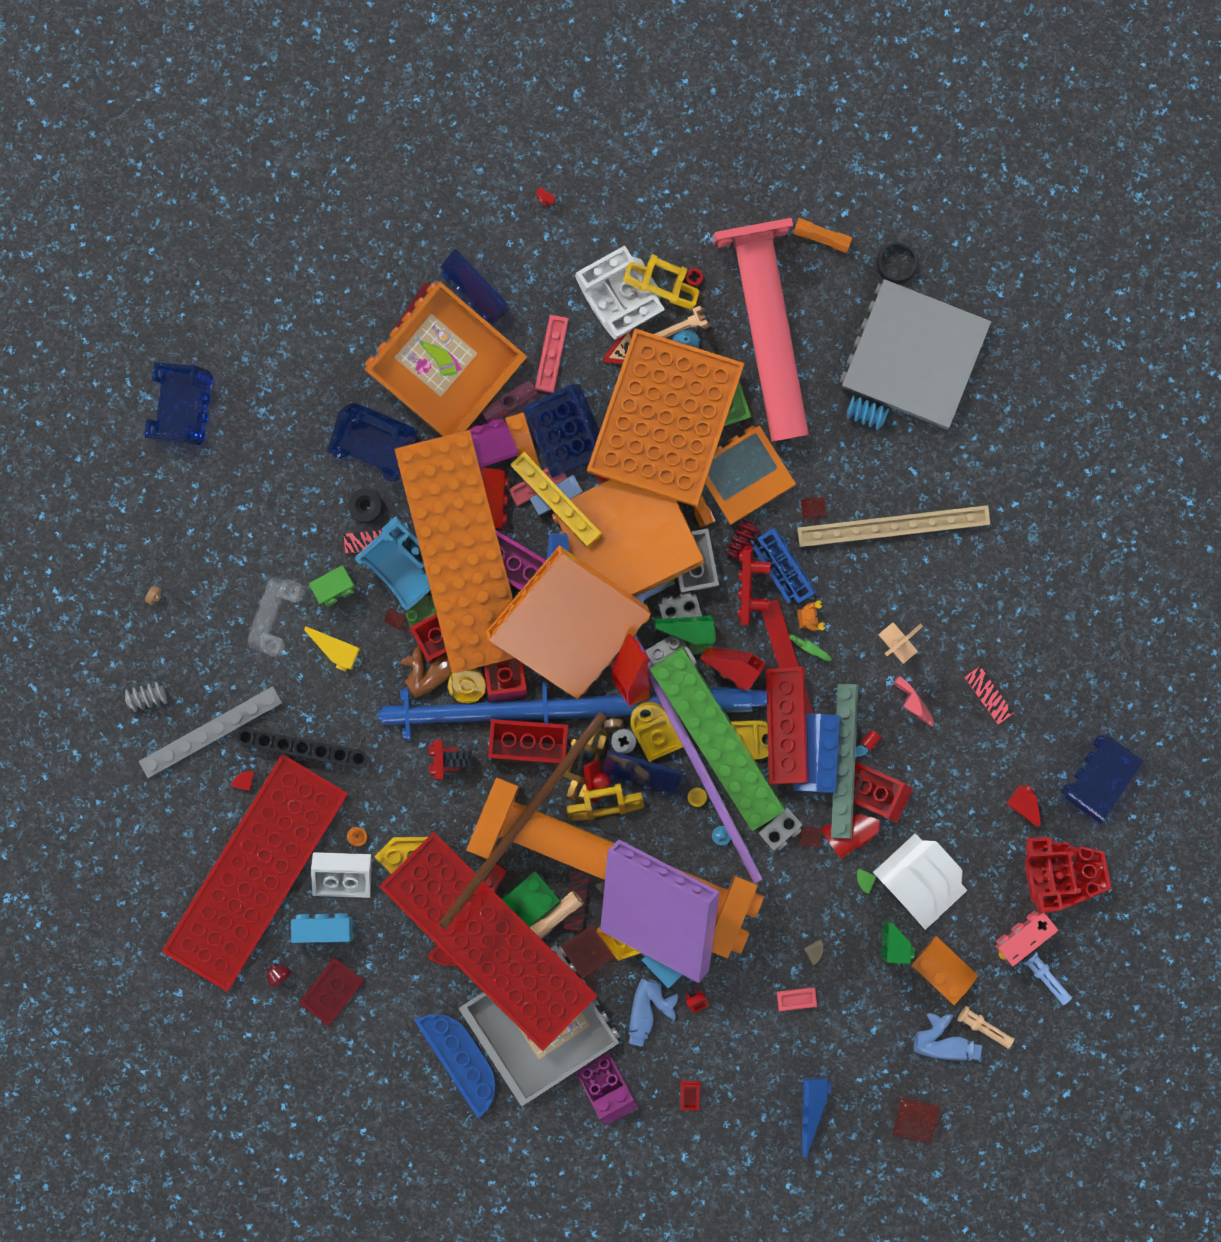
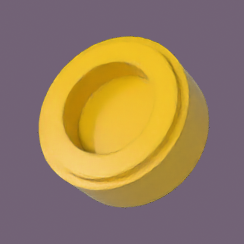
(697, 797)

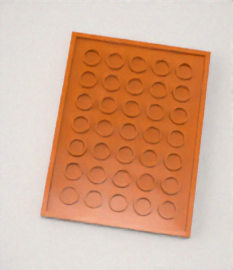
(665, 417)

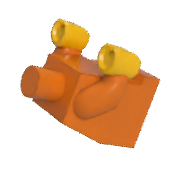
(807, 617)

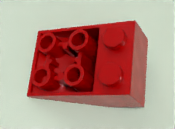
(733, 664)
(631, 672)

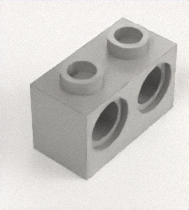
(678, 603)
(777, 825)

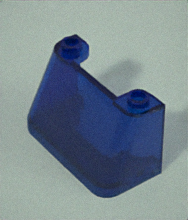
(370, 438)

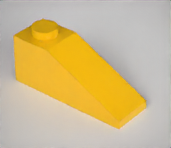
(336, 650)

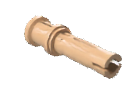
(977, 1023)

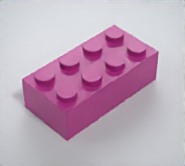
(518, 561)

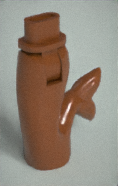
(436, 674)

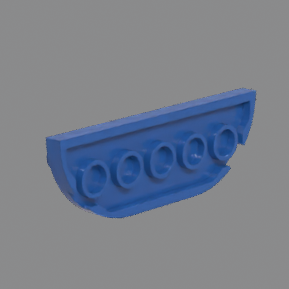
(461, 1059)

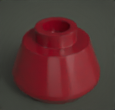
(277, 974)

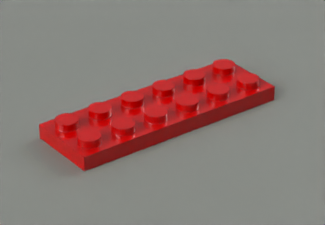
(787, 725)

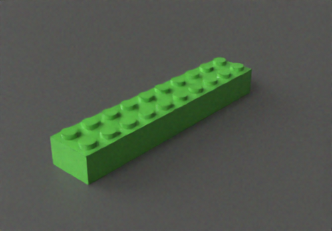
(717, 738)

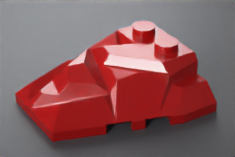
(1063, 874)

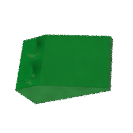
(531, 899)

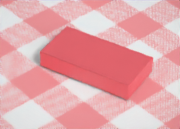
(796, 999)

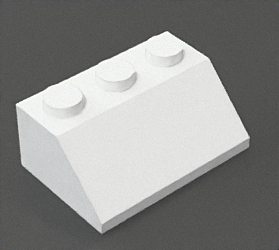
(341, 875)

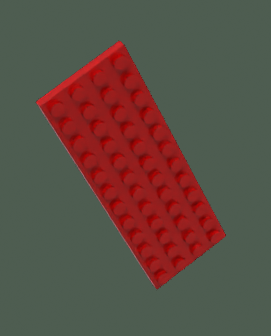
(254, 872)
(489, 942)

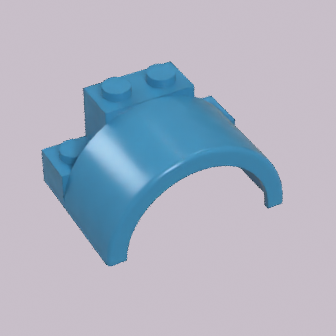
(398, 562)

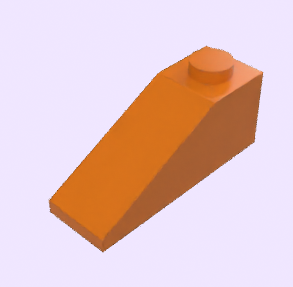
(521, 436)

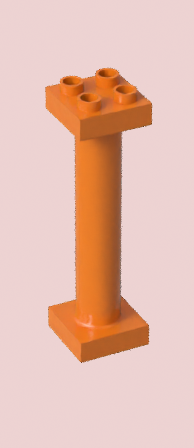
(590, 854)

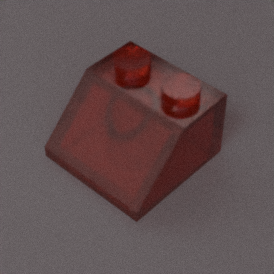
(915, 1119)

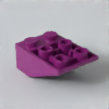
(606, 1089)

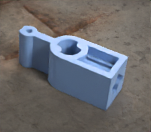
(569, 487)

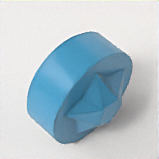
(720, 835)

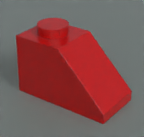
(1025, 804)

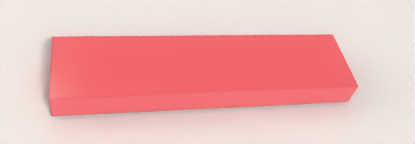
(551, 354)

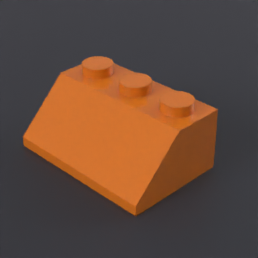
(944, 970)

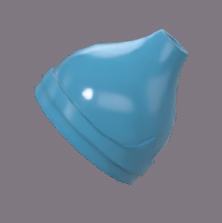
(687, 337)

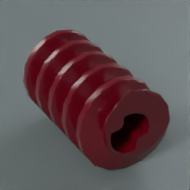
(743, 538)

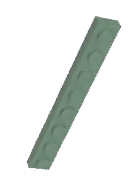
(844, 795)

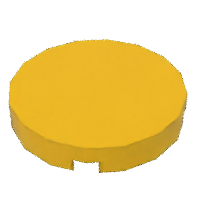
(467, 686)

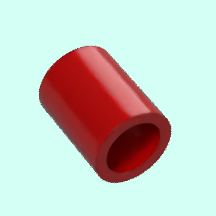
(871, 739)

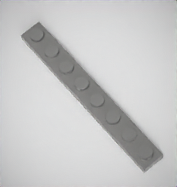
(210, 732)

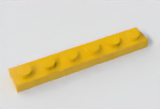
(556, 499)

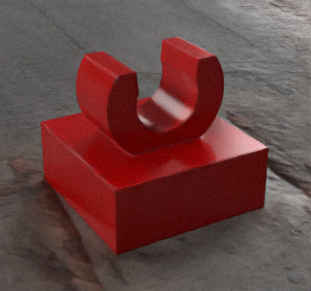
(697, 1002)

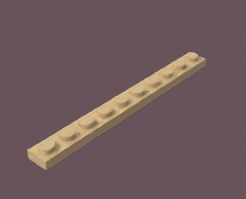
(893, 526)

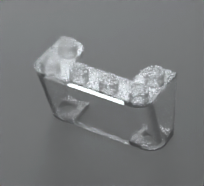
(275, 591)

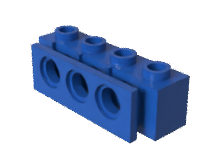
(787, 564)

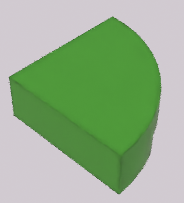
(865, 880)

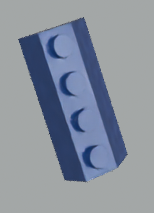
(821, 753)

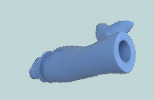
(641, 1014)
(951, 1048)

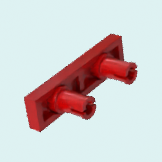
(745, 594)

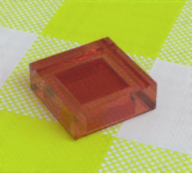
(810, 836)

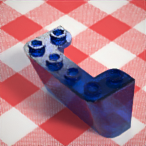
(181, 404)
(1101, 778)

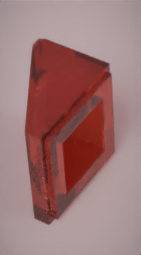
(813, 507)

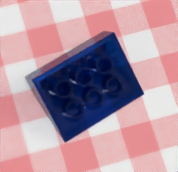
(563, 429)
(642, 772)

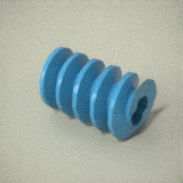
(866, 413)

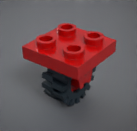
(447, 759)

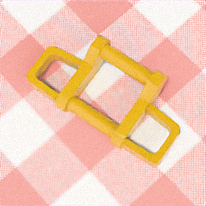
(678, 285)
(584, 811)

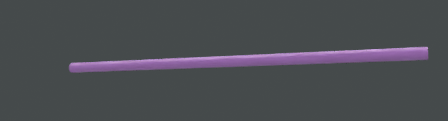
(704, 777)

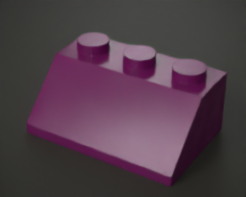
(493, 442)

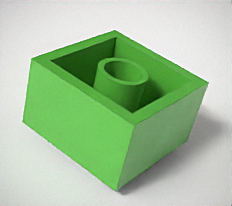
(332, 586)

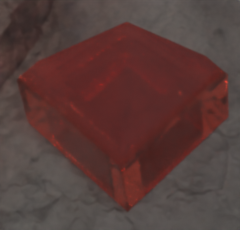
(395, 618)

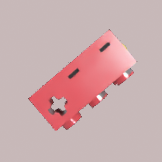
(1025, 938)

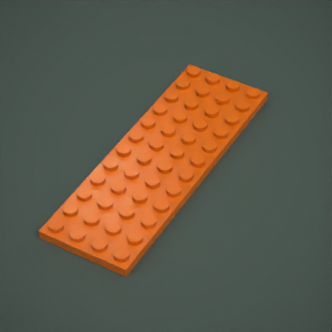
(457, 545)

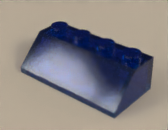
(474, 287)

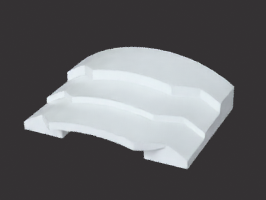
(614, 301)
(922, 879)

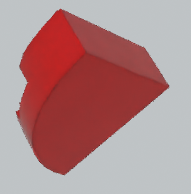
(243, 780)

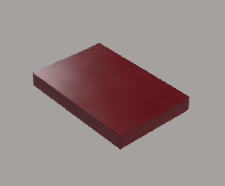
(331, 991)

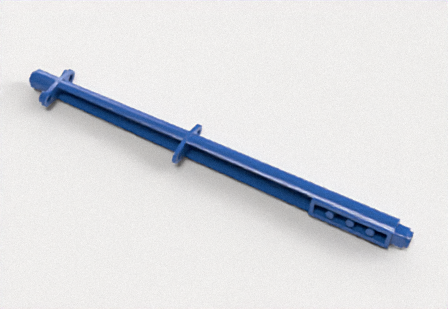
(730, 698)

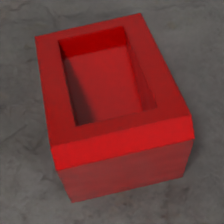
(690, 1095)

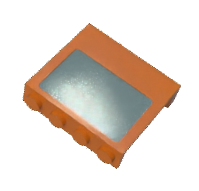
(747, 475)

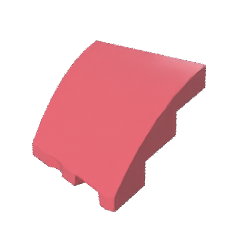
(913, 702)

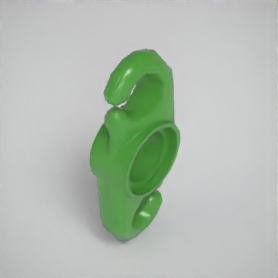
(810, 648)

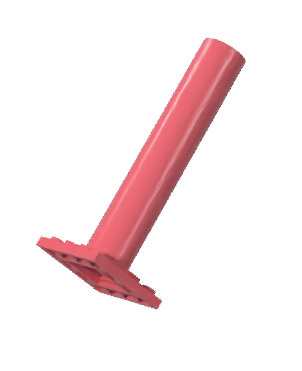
(769, 324)

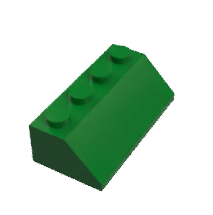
(895, 945)

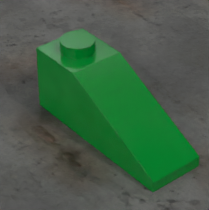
(692, 629)

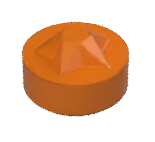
(357, 836)

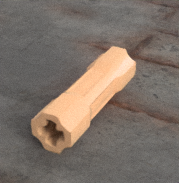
(567, 906)

